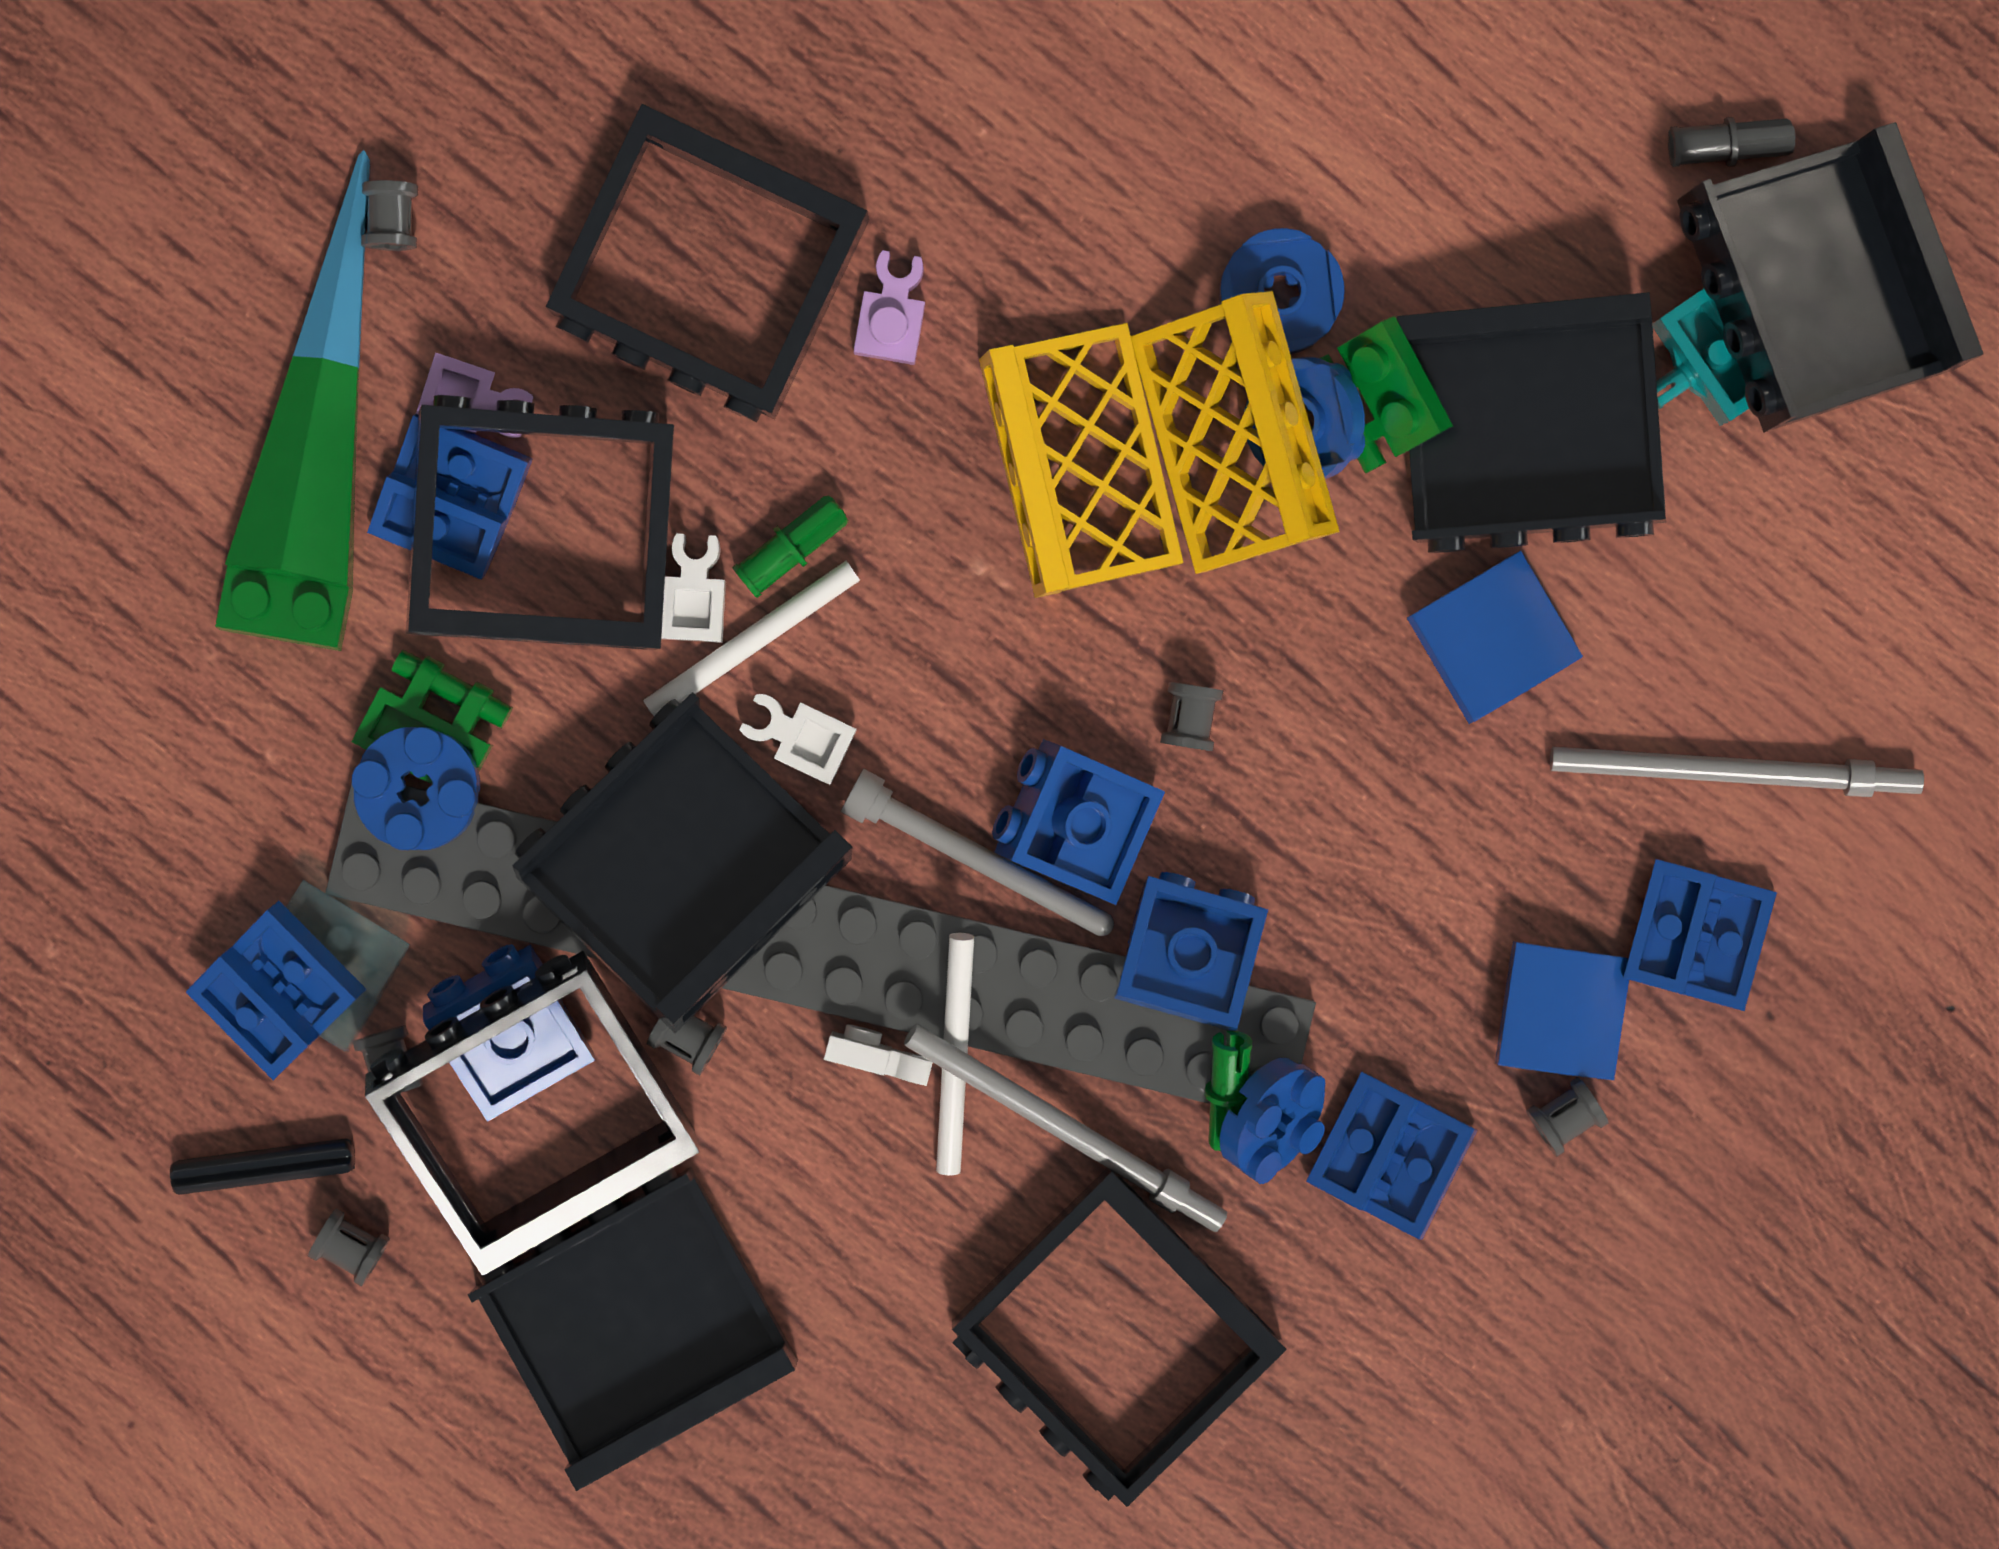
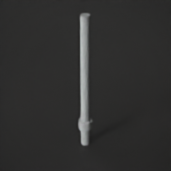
(1856, 777)
(1165, 1188)

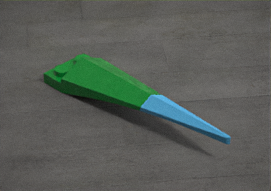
(296, 530)

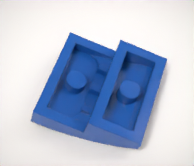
(473, 498)
(1494, 637)
(1700, 935)
(275, 990)
(1562, 1011)
(1391, 1155)

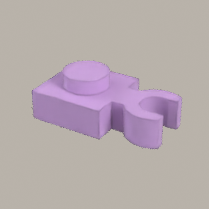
(890, 321)
(462, 379)

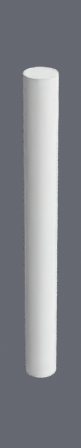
(754, 637)
(956, 1033)

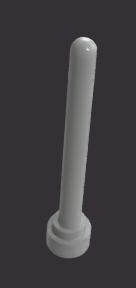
(874, 802)

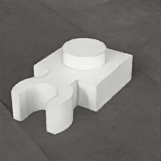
(693, 602)
(808, 740)
(862, 1050)

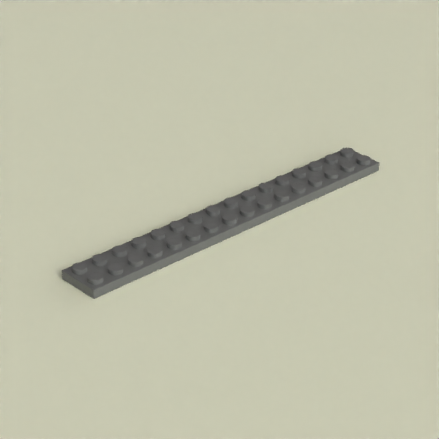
(853, 961)

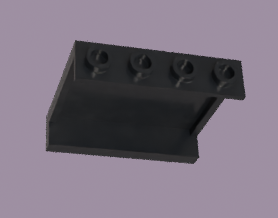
(1829, 278)
(1546, 423)
(679, 862)
(635, 1325)

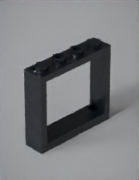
(752, 174)
(572, 422)
(571, 1197)
(1060, 1427)

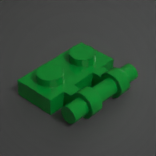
(1394, 390)
(427, 677)

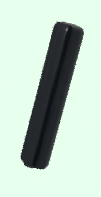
(262, 1166)

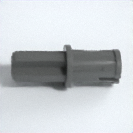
(1730, 141)

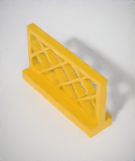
(1273, 406)
(1029, 472)

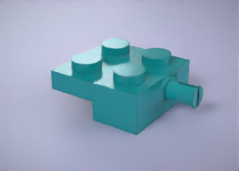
(1700, 359)

